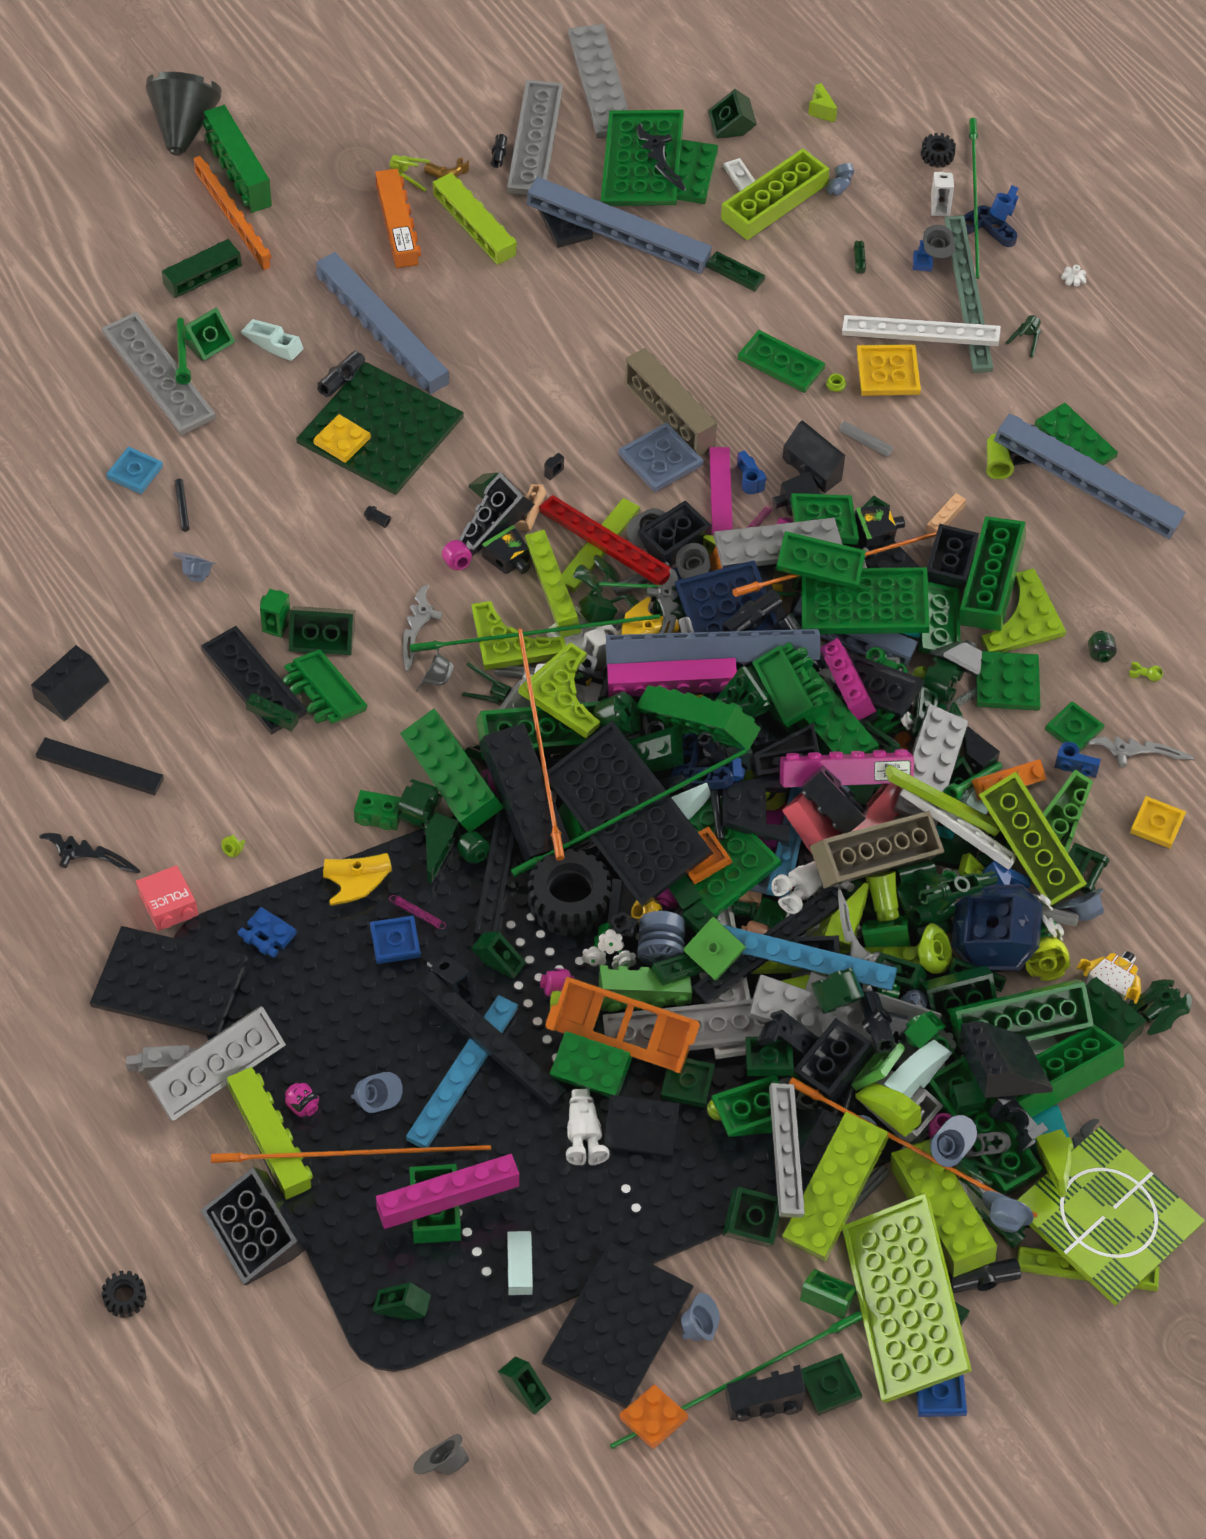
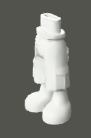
(806, 884)
(584, 1126)

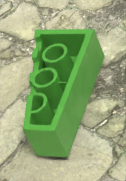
(1067, 807)
(642, 986)

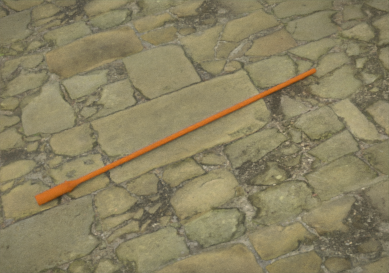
(756, 586)
(556, 834)
(815, 1094)
(239, 1157)

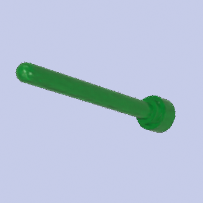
(182, 374)
(957, 790)

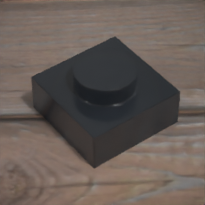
(553, 466)

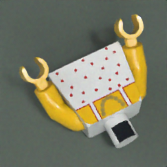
(1116, 973)

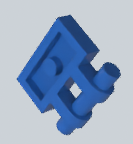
(270, 927)

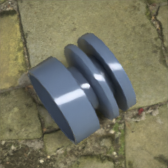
(660, 936)

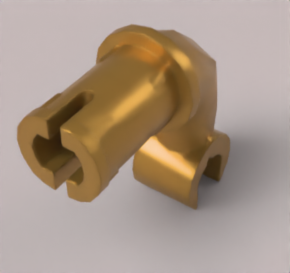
(439, 172)

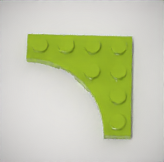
(1032, 621)
(508, 651)
(556, 691)

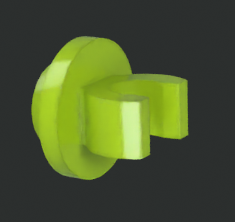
(232, 846)

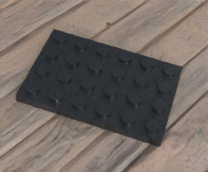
(169, 981)
(617, 1325)

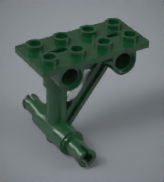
(750, 693)
(931, 896)

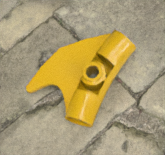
(647, 626)
(356, 876)

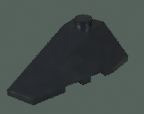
(500, 508)

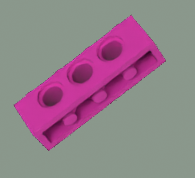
(847, 679)

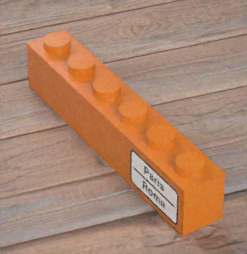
(397, 219)

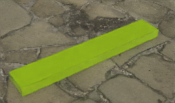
(617, 523)
(942, 800)
(1053, 1264)

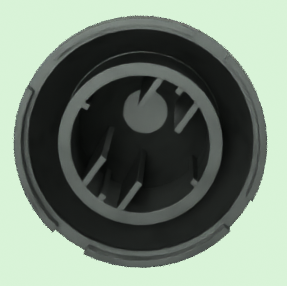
(180, 106)

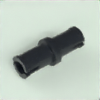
(499, 150)

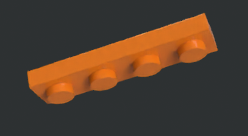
(1029, 773)

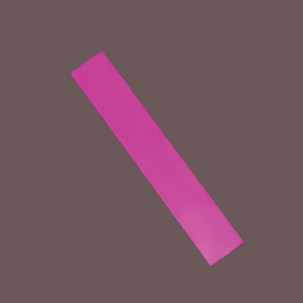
(720, 489)

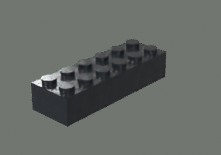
(522, 789)

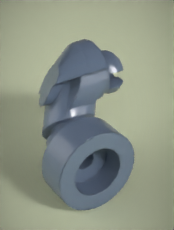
(840, 184)

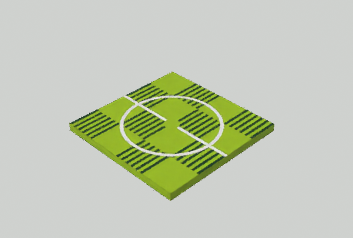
(1114, 1216)

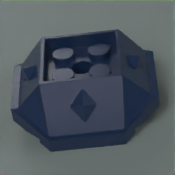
(1011, 941)

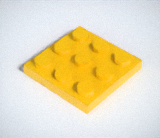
(888, 370)

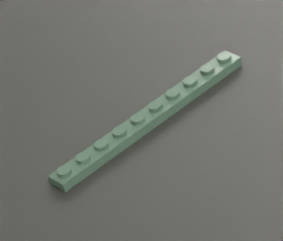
(968, 291)

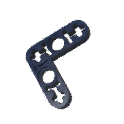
(1006, 238)
(690, 769)

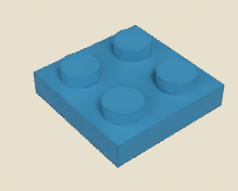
(134, 470)

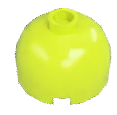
(1049, 960)

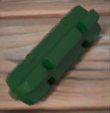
(859, 256)

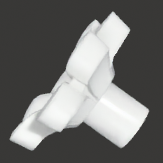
(1074, 275)

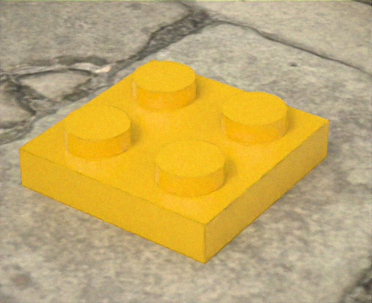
(342, 438)
(1158, 822)

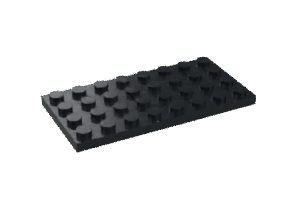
(644, 848)

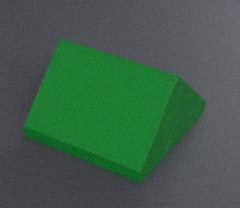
(208, 334)
(886, 933)
(828, 1293)

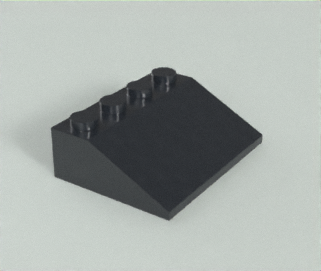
(1001, 1061)
(255, 1226)

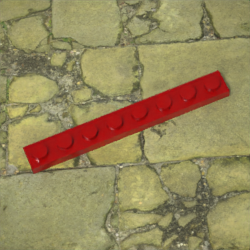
(605, 540)

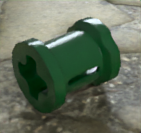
(744, 909)

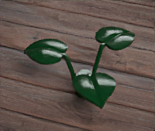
(584, 574)

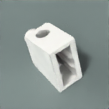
(942, 187)
(595, 643)

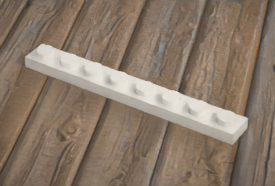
(921, 330)

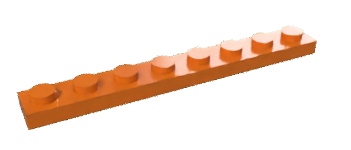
(230, 210)

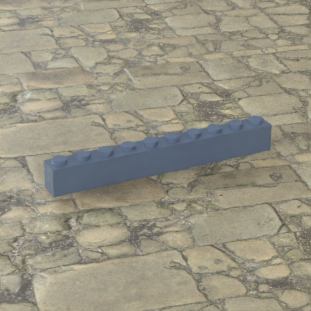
(619, 225)
(382, 323)
(1089, 476)
(742, 645)

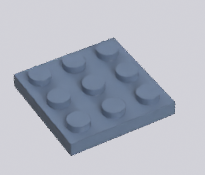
(660, 457)

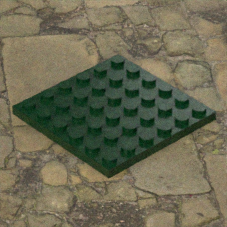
(402, 424)

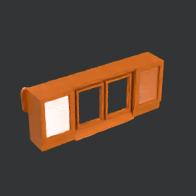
(579, 1011)

